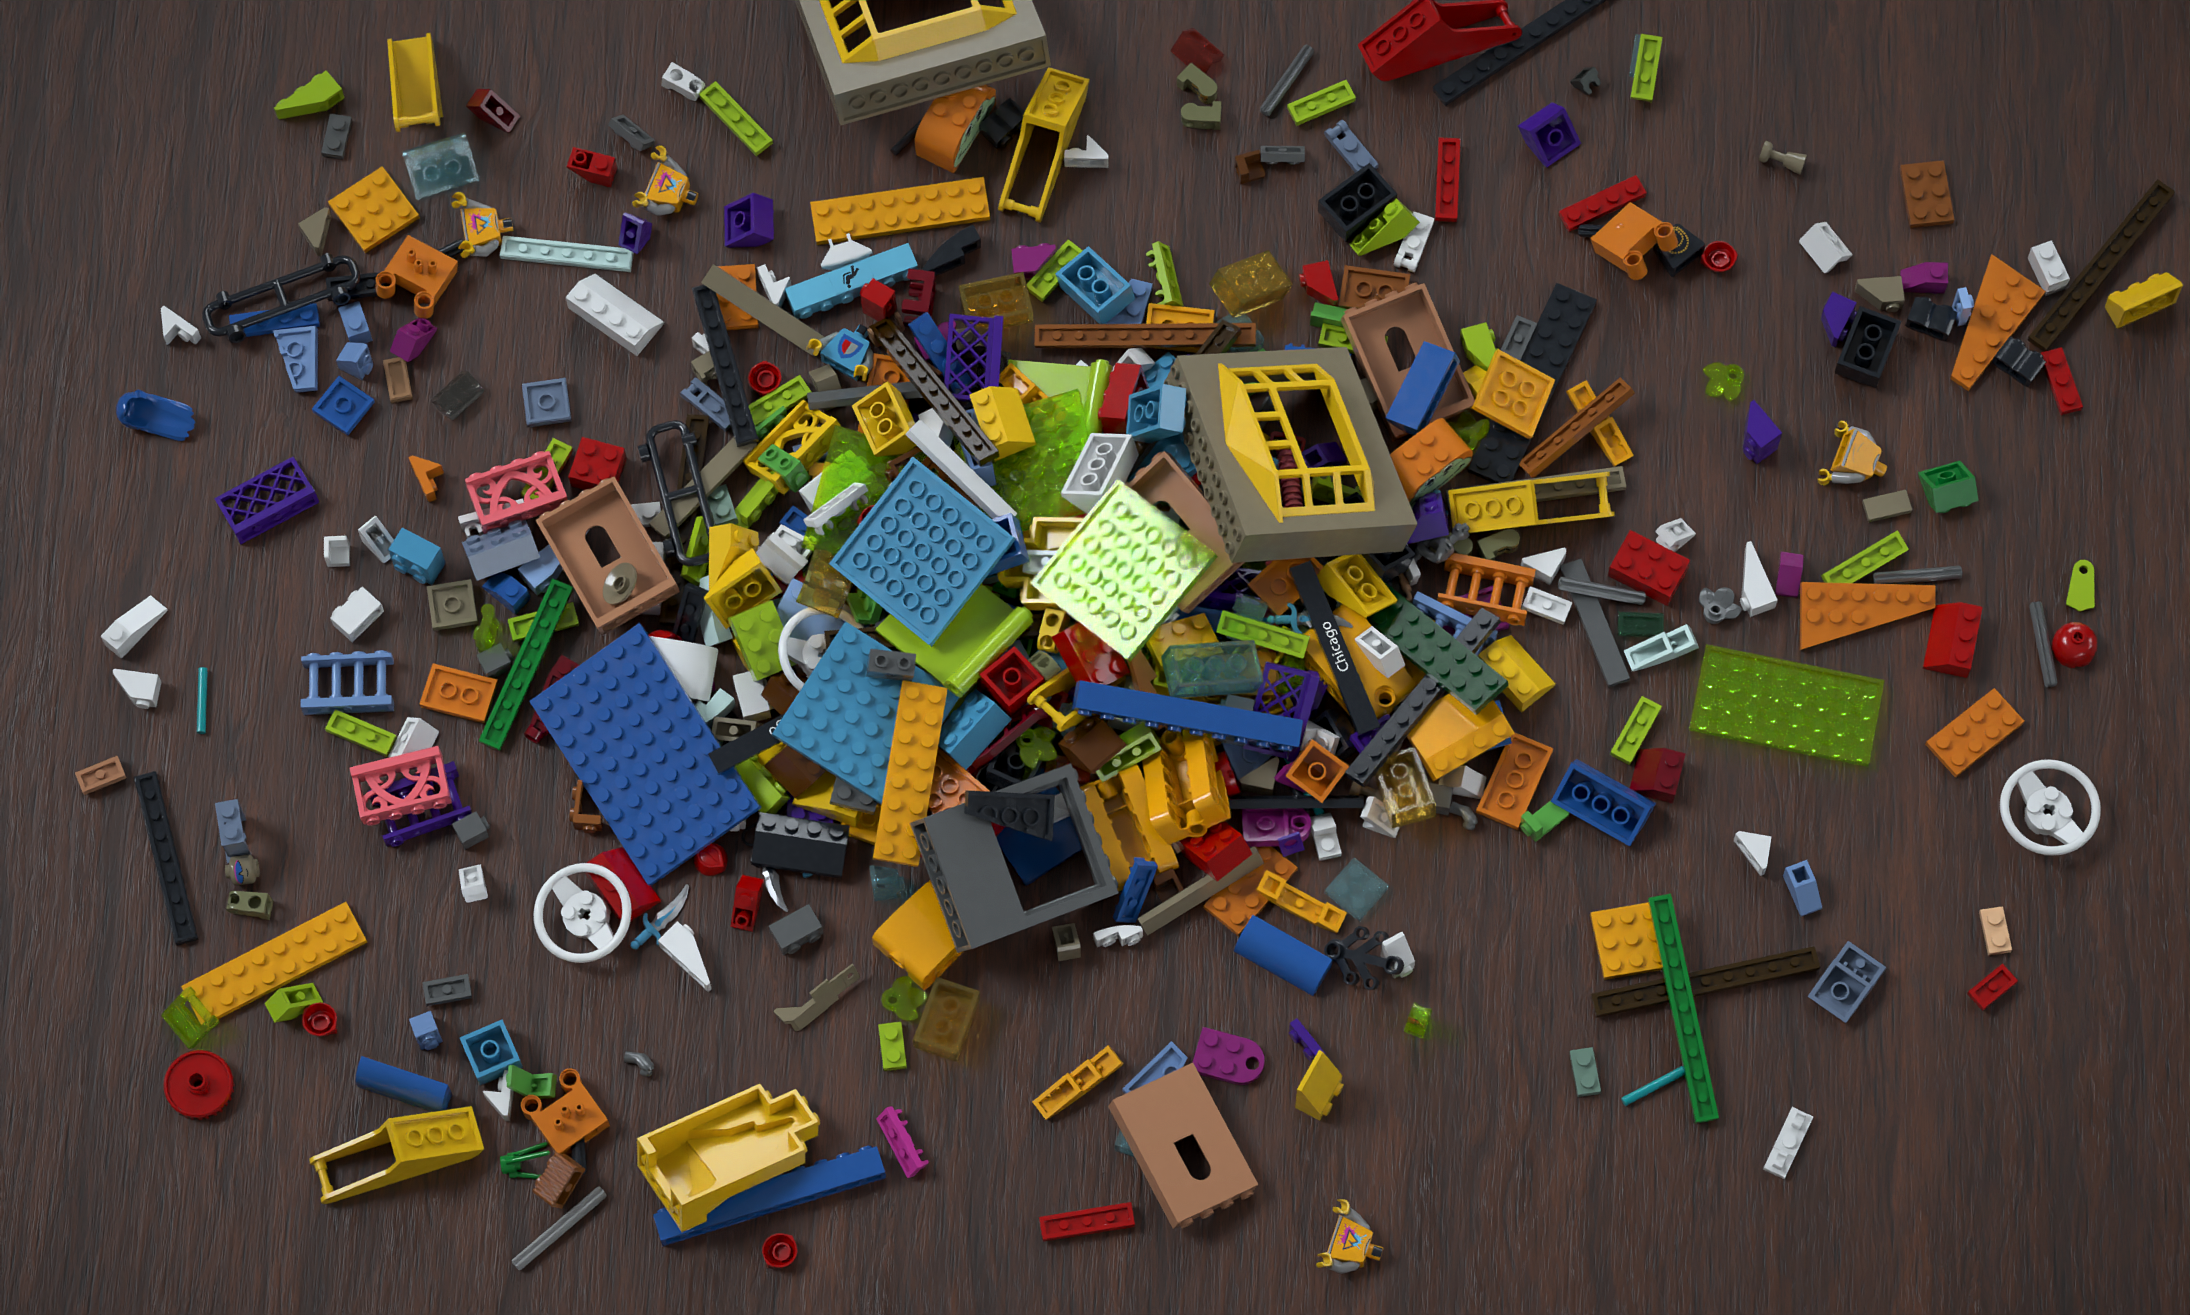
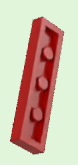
(1447, 179)
(1602, 203)
(1086, 1221)

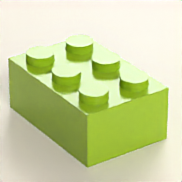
(758, 638)

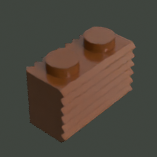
(558, 1180)

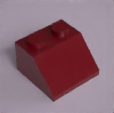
(1657, 773)

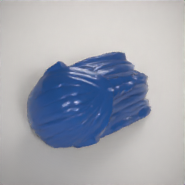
(155, 415)

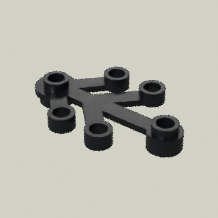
(1361, 957)

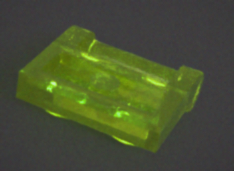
(488, 629)
(185, 1023)

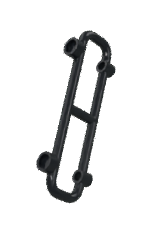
(236, 330)
(649, 452)

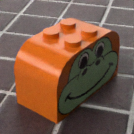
(953, 125)
(1430, 459)

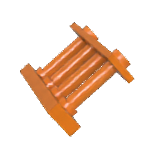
(1491, 570)

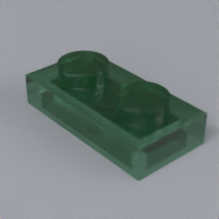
(1640, 624)

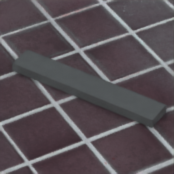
(850, 396)
(1596, 628)

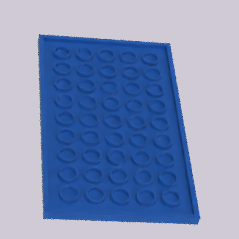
(644, 754)

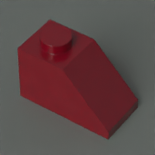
(492, 109)

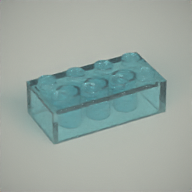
(1212, 669)

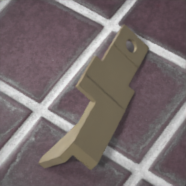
(822, 997)

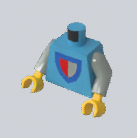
(846, 352)

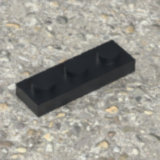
(364, 289)
(690, 613)

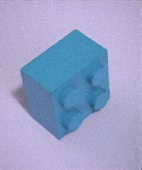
(416, 557)
(490, 1051)

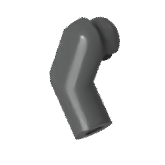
(1467, 814)
(641, 1060)

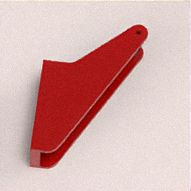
(1429, 35)

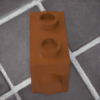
(583, 822)

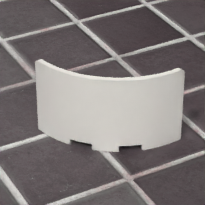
(691, 665)

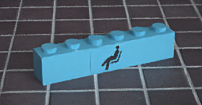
(846, 282)

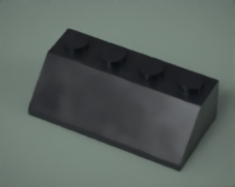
(800, 845)

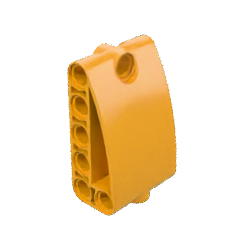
(1376, 685)
(1183, 786)
(1125, 824)
(918, 938)

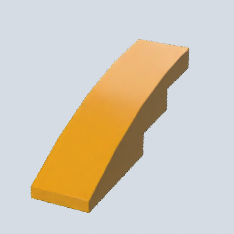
(1016, 379)
(1606, 432)
(1078, 1082)

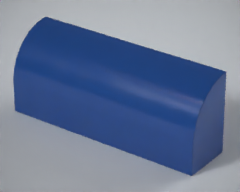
(1422, 388)
(1283, 955)
(402, 1085)

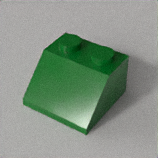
(1949, 486)

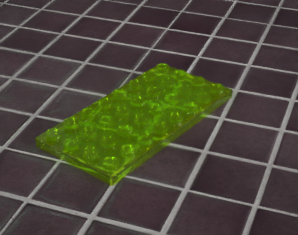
(1787, 705)

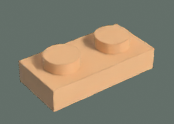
(1995, 931)

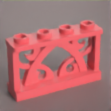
(516, 471)
(411, 804)

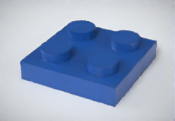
(343, 405)

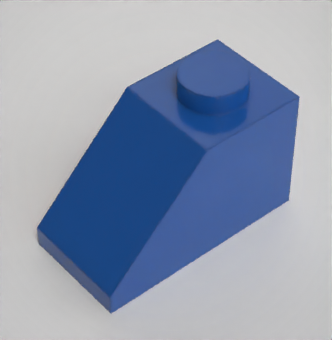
(507, 591)

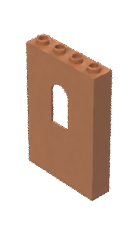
(1418, 318)
(1169, 482)
(609, 509)
(1165, 1113)

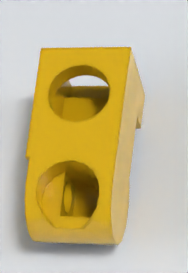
(1052, 623)

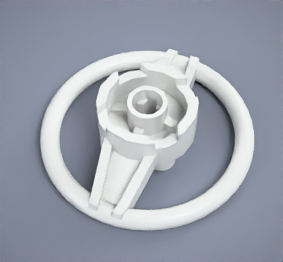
(801, 651)
(2039, 798)
(575, 904)

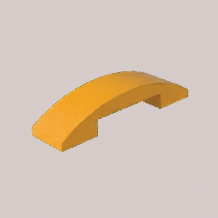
(1299, 903)

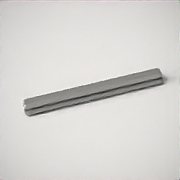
(559, 1228)

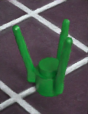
(512, 1161)

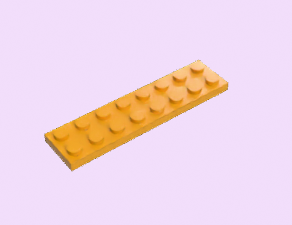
(900, 210)
(909, 771)
(278, 962)

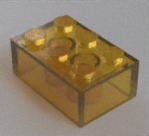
(1250, 284)
(1000, 297)
(823, 585)
(1405, 789)
(946, 1019)

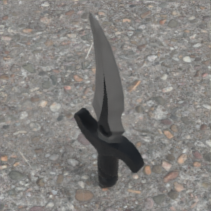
(773, 886)

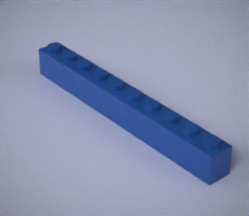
(1187, 715)
(782, 1192)

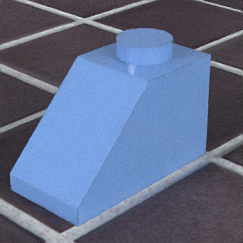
(355, 323)

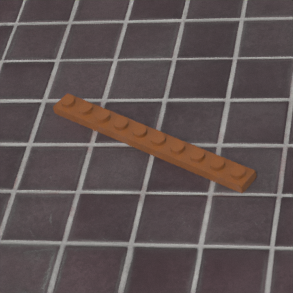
(1134, 335)

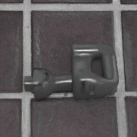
(1443, 546)

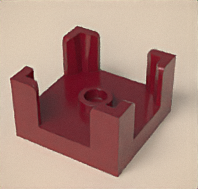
(925, 292)

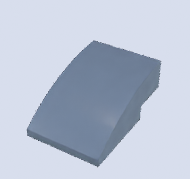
(1847, 982)

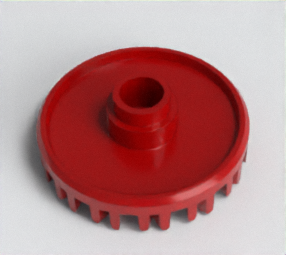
(206, 1098)

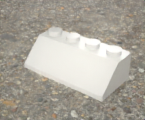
(613, 313)
(1098, 467)

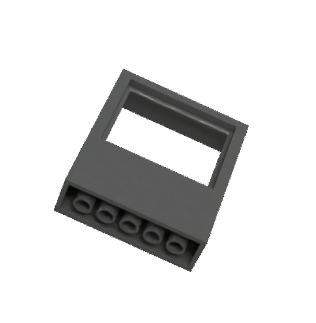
(973, 875)

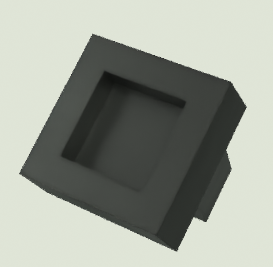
(1584, 77)

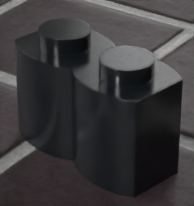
(1002, 124)
(1931, 318)
(2019, 361)

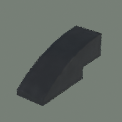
(953, 251)

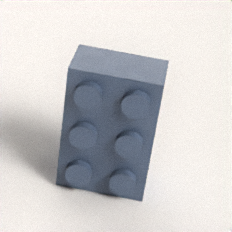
(500, 549)

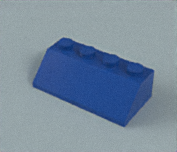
(1603, 802)

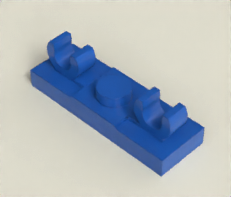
(1135, 890)

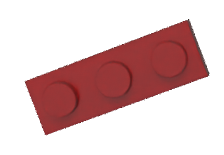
(2061, 381)

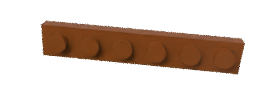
(1576, 427)

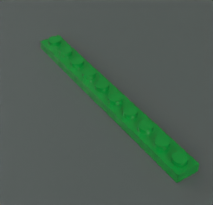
(1683, 1008)

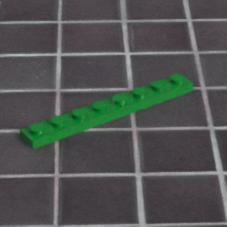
(526, 664)

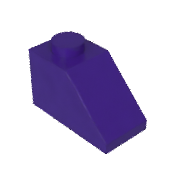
(634, 232)

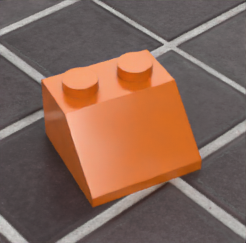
(1316, 770)

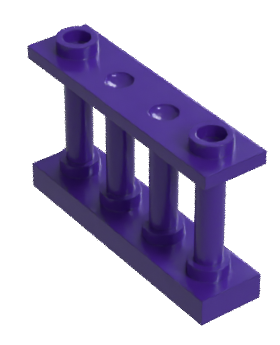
(403, 787)

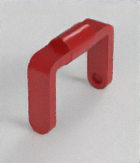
(1301, 440)

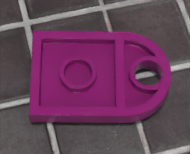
(1265, 826)
(1225, 1057)

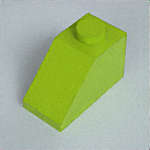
(291, 1001)

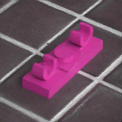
(901, 1141)

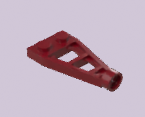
(559, 670)
(1029, 714)

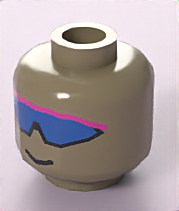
(242, 869)

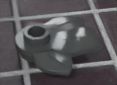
(1719, 602)

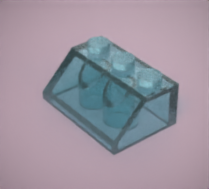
(440, 165)

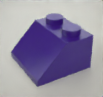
(1549, 134)
(749, 221)
(1760, 434)
(1430, 518)

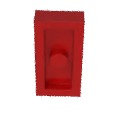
(1992, 987)

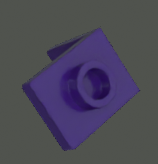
(1288, 850)

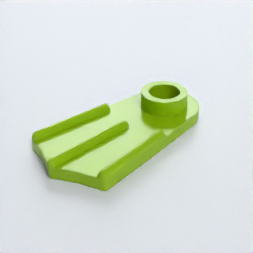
(2081, 587)

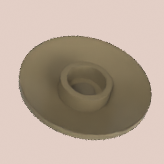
(619, 583)

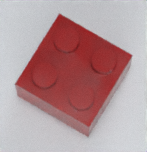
(595, 463)
(1011, 680)

